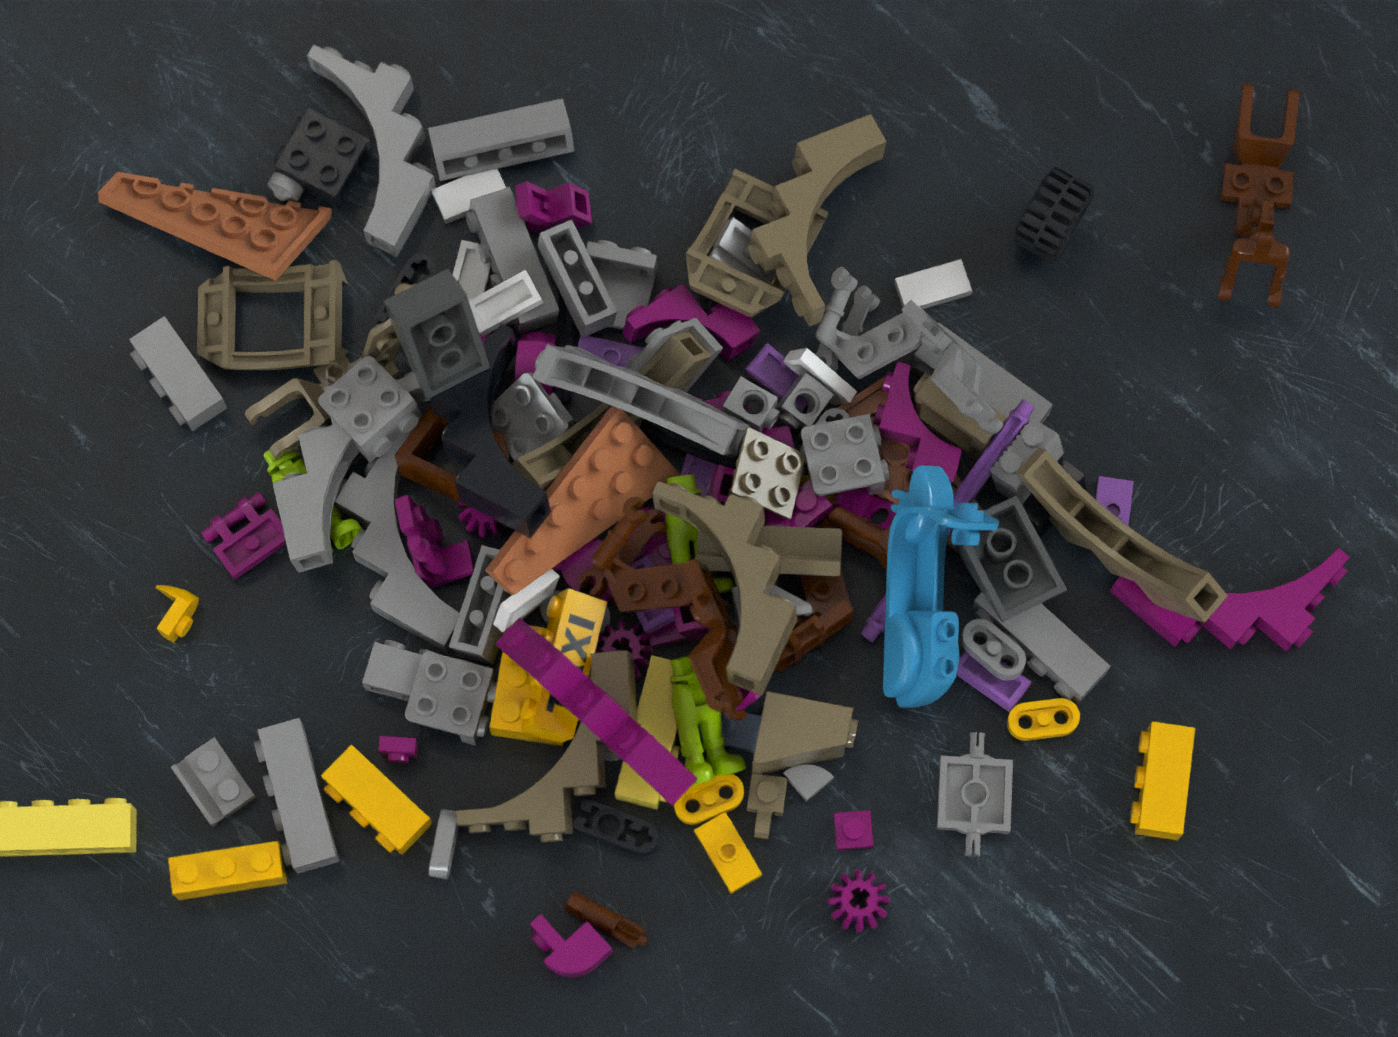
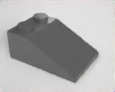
(437, 333)
(1011, 563)

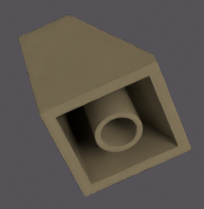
(801, 733)

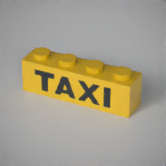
(573, 630)

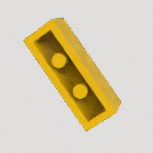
(1163, 780)
(375, 801)
(227, 870)

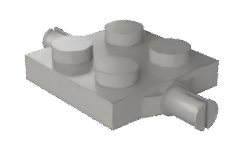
(974, 794)

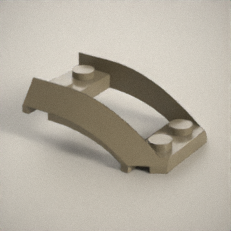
(726, 283)
(322, 317)

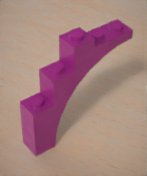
(1274, 611)
(596, 711)

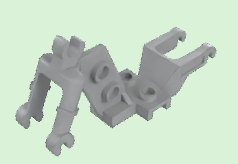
(955, 375)

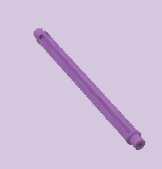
(967, 491)

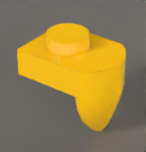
(178, 618)

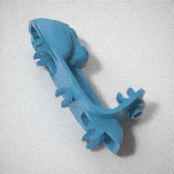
(919, 635)

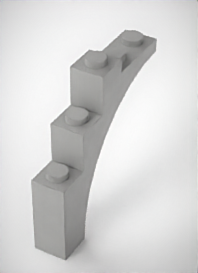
(381, 98)
(637, 394)
(308, 498)
(403, 594)

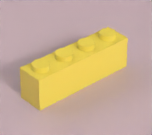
(658, 718)
(67, 828)

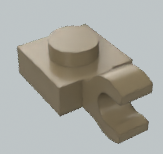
(766, 799)

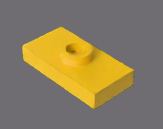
(728, 852)

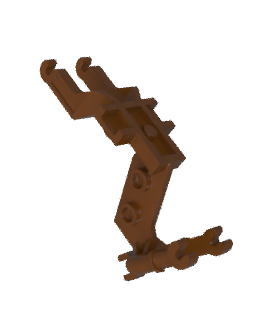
(1257, 189)
(669, 588)
(828, 593)

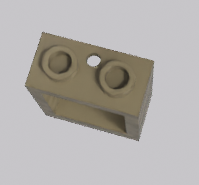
(946, 419)

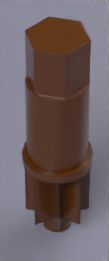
(606, 920)

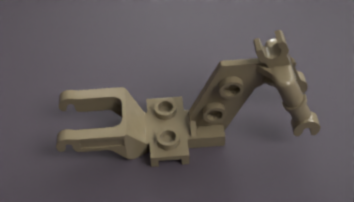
(381, 345)

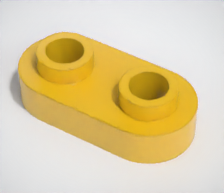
(1042, 719)
(709, 800)

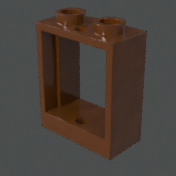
(419, 446)

